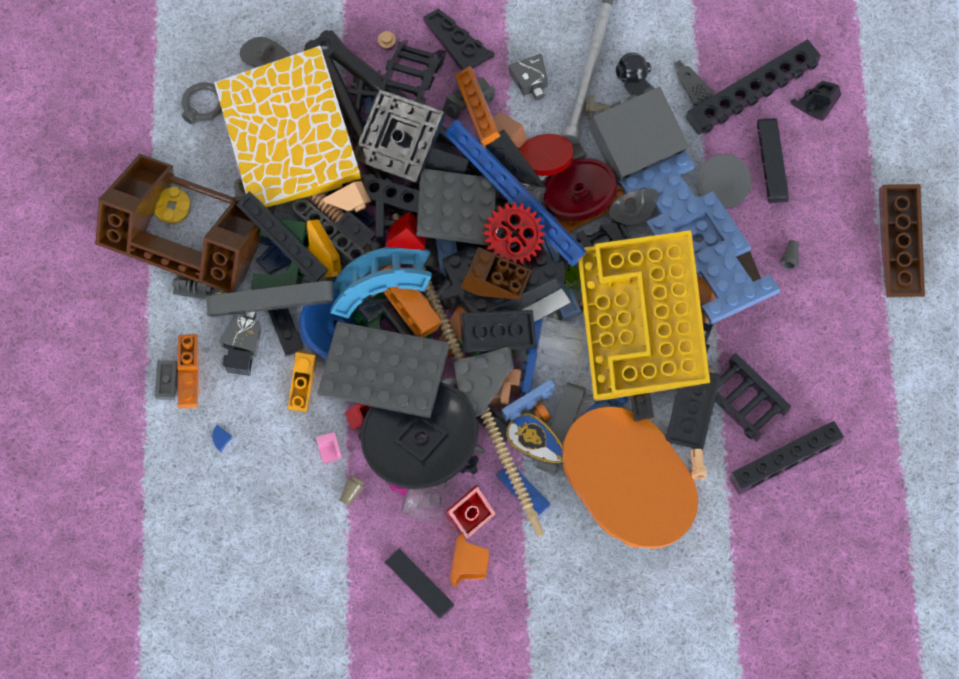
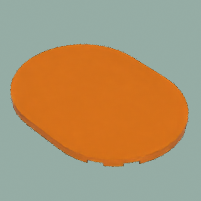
(629, 478)

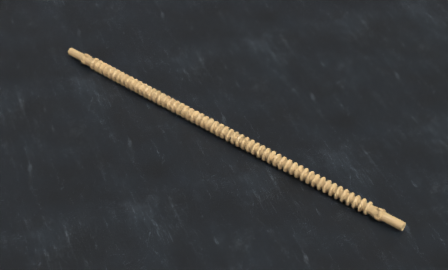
(488, 420)

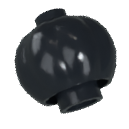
(632, 67)

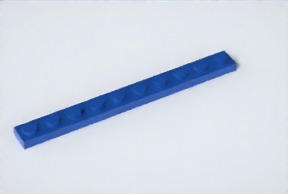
(514, 190)

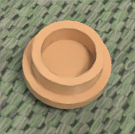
(386, 40)

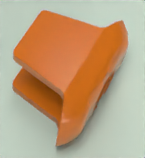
(468, 561)

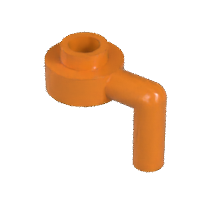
(541, 412)

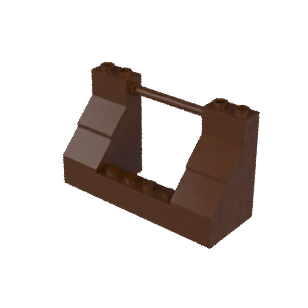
(129, 206)

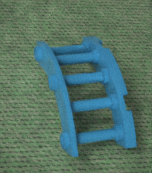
(355, 287)

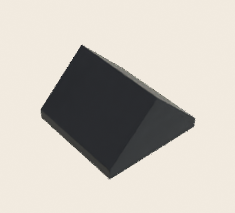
(447, 159)

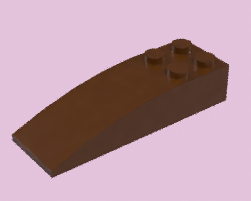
(902, 239)

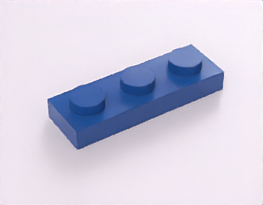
(539, 502)

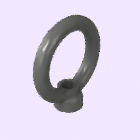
(190, 114)

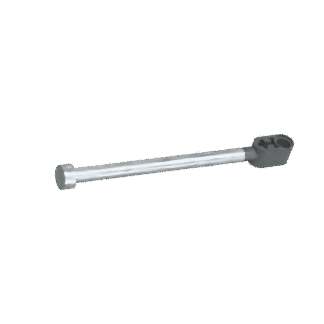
(572, 131)

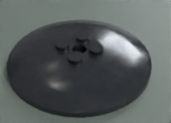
(402, 461)

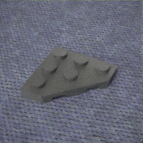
(482, 377)

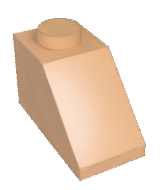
(350, 197)

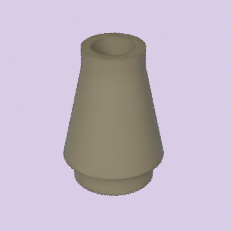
(351, 490)

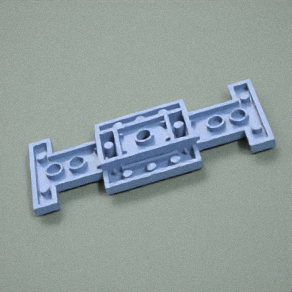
(713, 257)

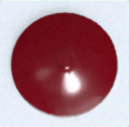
(580, 190)

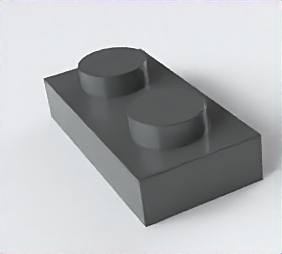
(166, 380)

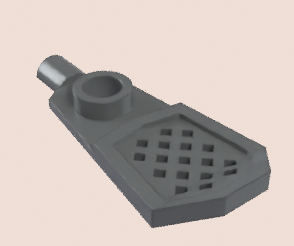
(693, 82)

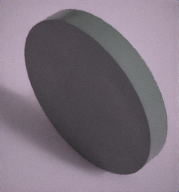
(726, 178)

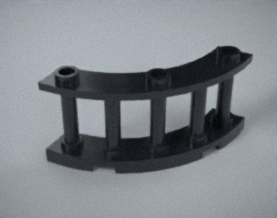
(433, 61)

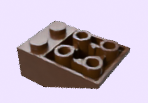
(495, 276)

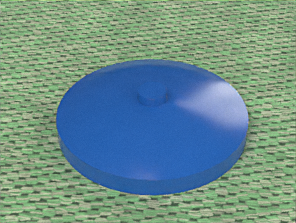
(318, 326)

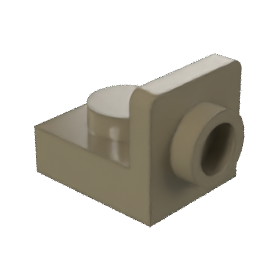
(591, 108)

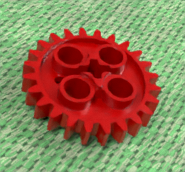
(525, 221)

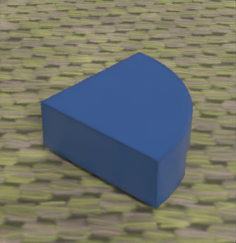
(220, 438)

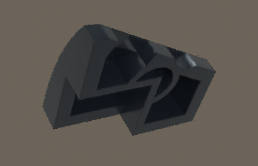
(818, 100)

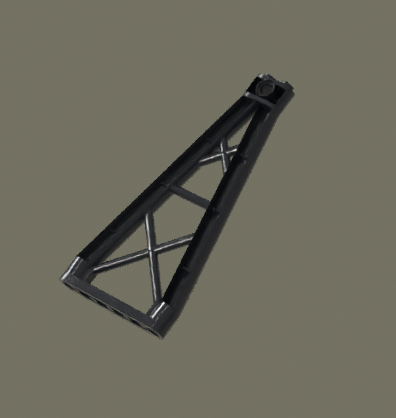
(366, 77)

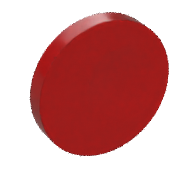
(548, 153)

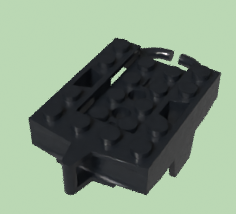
(544, 279)

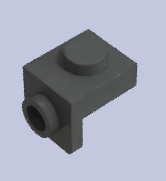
(454, 105)

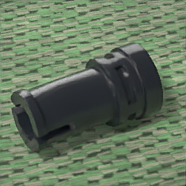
(437, 277)

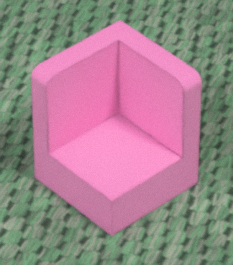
(328, 447)

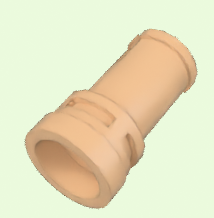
(698, 468)

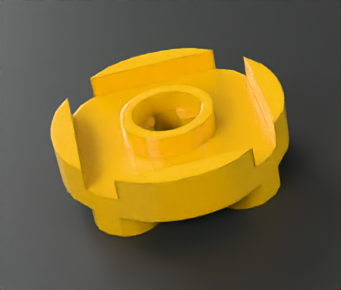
(181, 209)

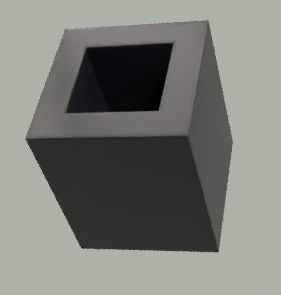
(238, 362)

